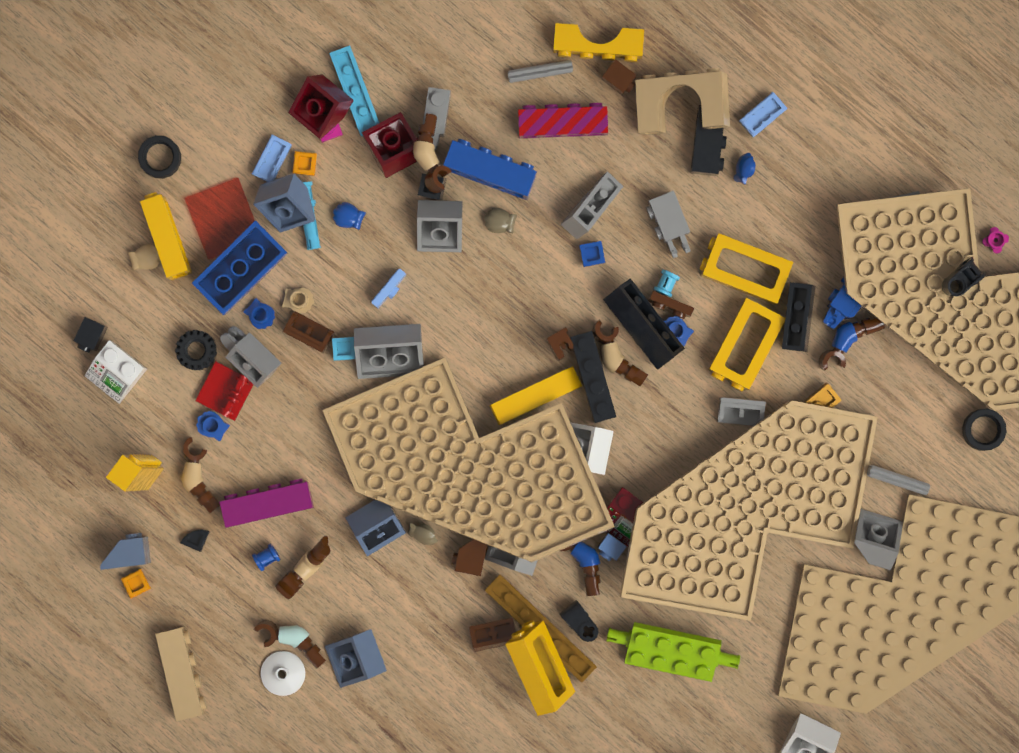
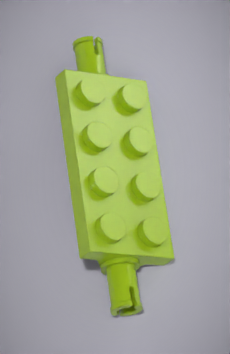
(672, 651)

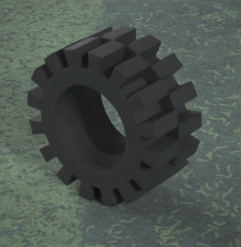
(182, 350)

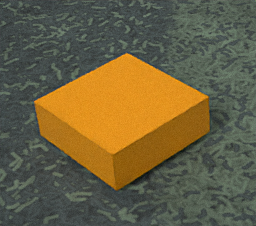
(304, 163)
(135, 583)

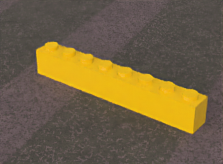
(135, 472)

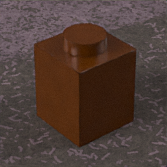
(619, 77)

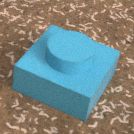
(343, 348)

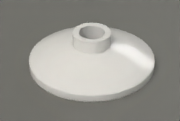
(294, 673)

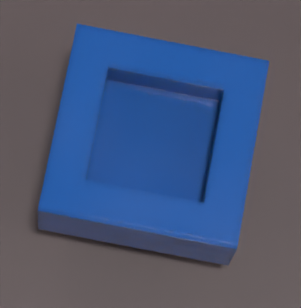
(592, 254)

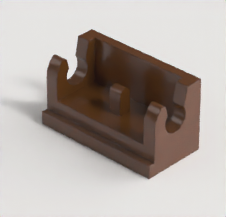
(308, 331)
(559, 339)
(491, 634)

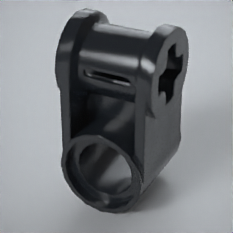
(966, 275)
(577, 618)

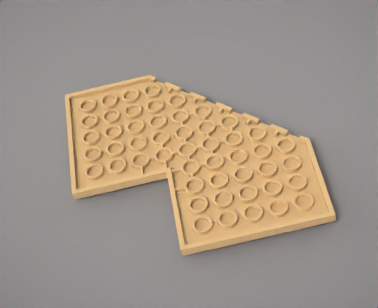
(895, 269)
(510, 489)
(708, 530)
(870, 637)

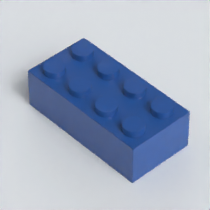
(490, 170)
(240, 268)

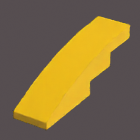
(535, 395)

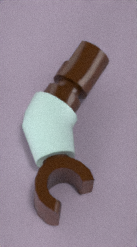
(294, 636)

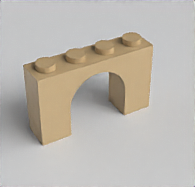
(654, 92)

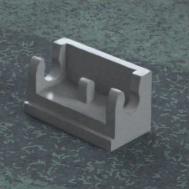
(740, 411)

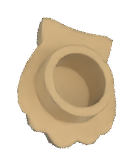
(144, 257)
(298, 300)

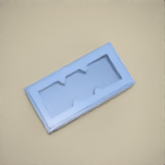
(763, 114)
(271, 159)
(390, 288)

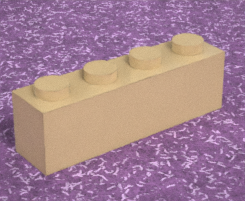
(180, 673)

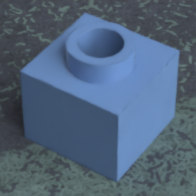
(611, 548)

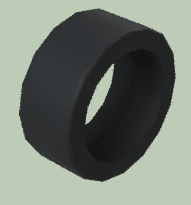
(142, 156)
(1001, 429)

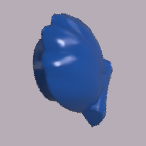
(745, 168)
(348, 216)
(260, 314)
(679, 329)
(211, 425)

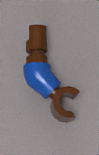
(846, 336)
(589, 561)

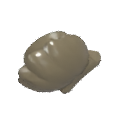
(500, 221)
(422, 533)

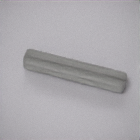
(540, 71)
(898, 480)

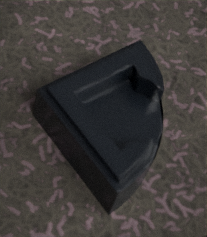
(196, 539)

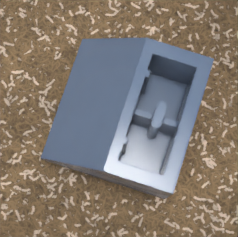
(375, 526)

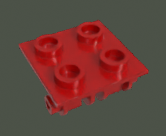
(225, 391)

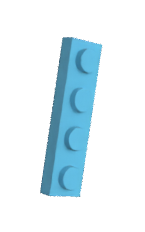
(355, 88)

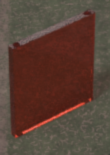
(220, 215)

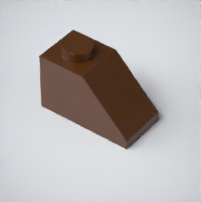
(470, 558)

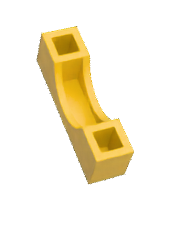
(626, 45)

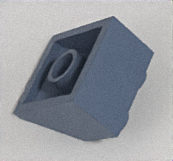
(285, 203)
(128, 552)
(355, 658)

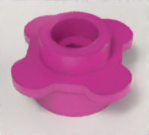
(996, 246)

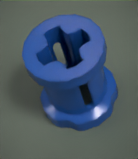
(266, 557)

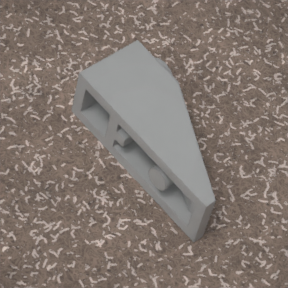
(592, 206)

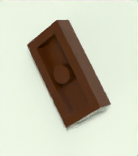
(679, 309)

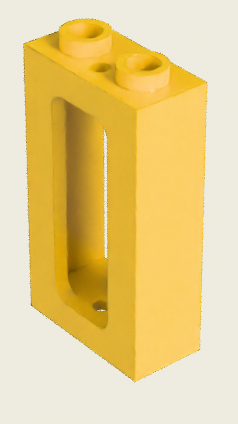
(165, 236)
(711, 272)
(718, 366)
(540, 667)

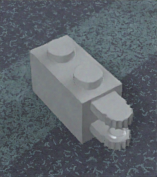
(438, 105)
(669, 221)
(249, 356)

